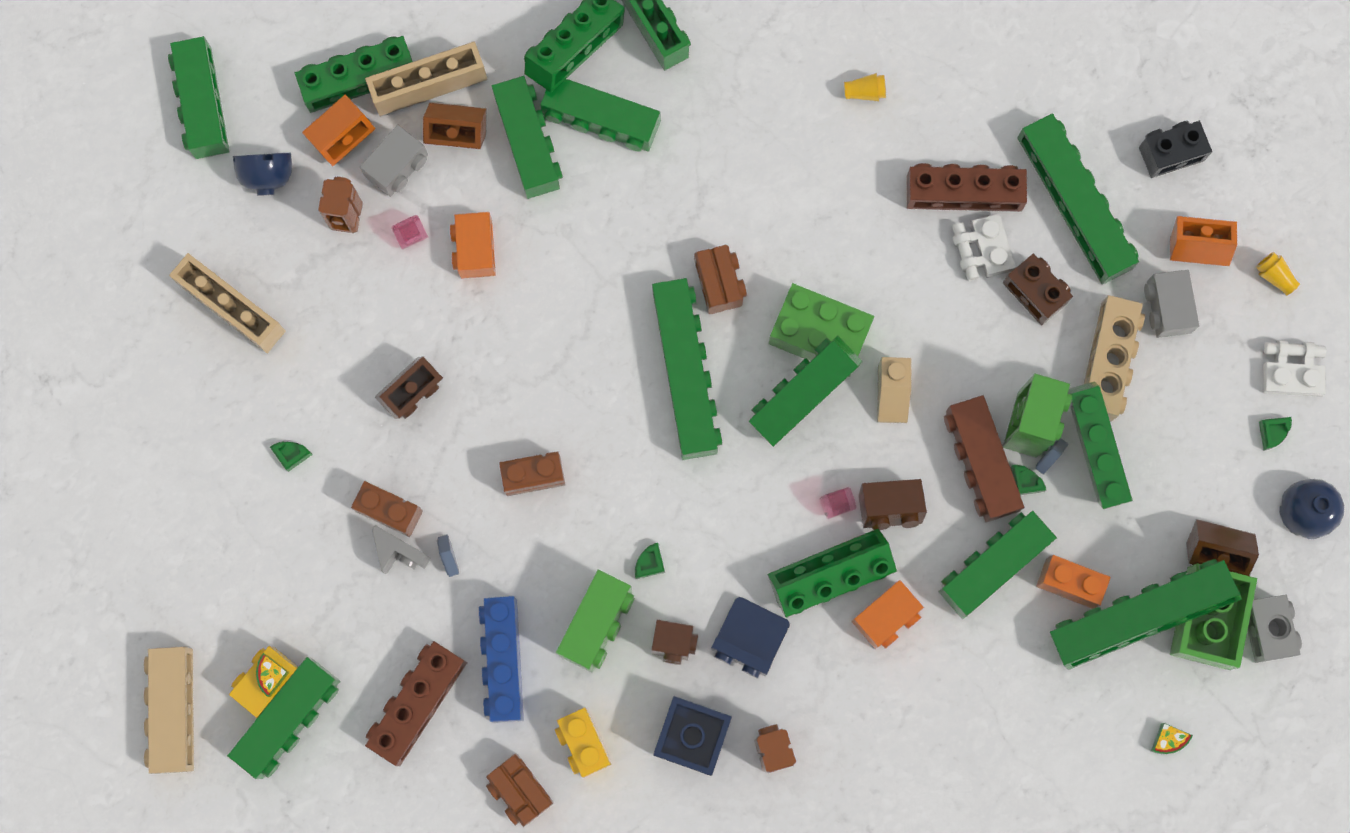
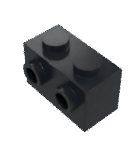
(1175, 148)

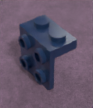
(750, 637)

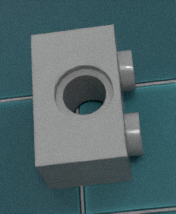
(1263, 643)

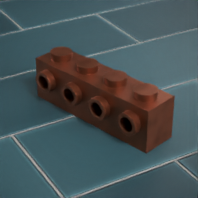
(966, 188)
(983, 458)
(415, 704)

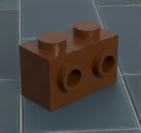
(1038, 288)
(408, 387)
(892, 504)
(1221, 543)
(674, 641)

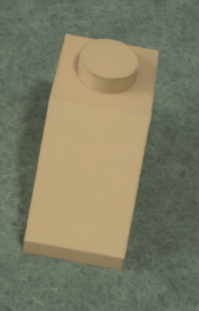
(894, 389)

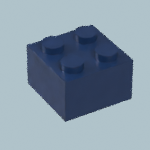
(692, 736)

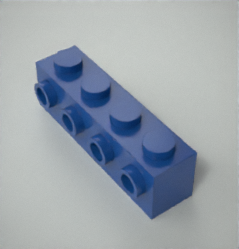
(503, 659)

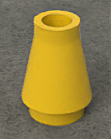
(866, 88)
(1276, 271)

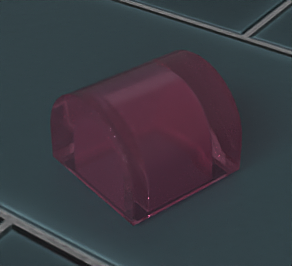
(409, 232)
(837, 502)

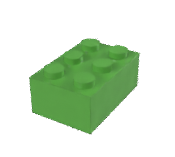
(811, 318)
(1037, 415)
(596, 621)
(1218, 635)

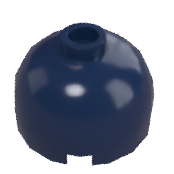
(263, 171)
(1312, 508)

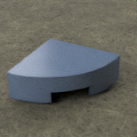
(1051, 456)
(447, 555)

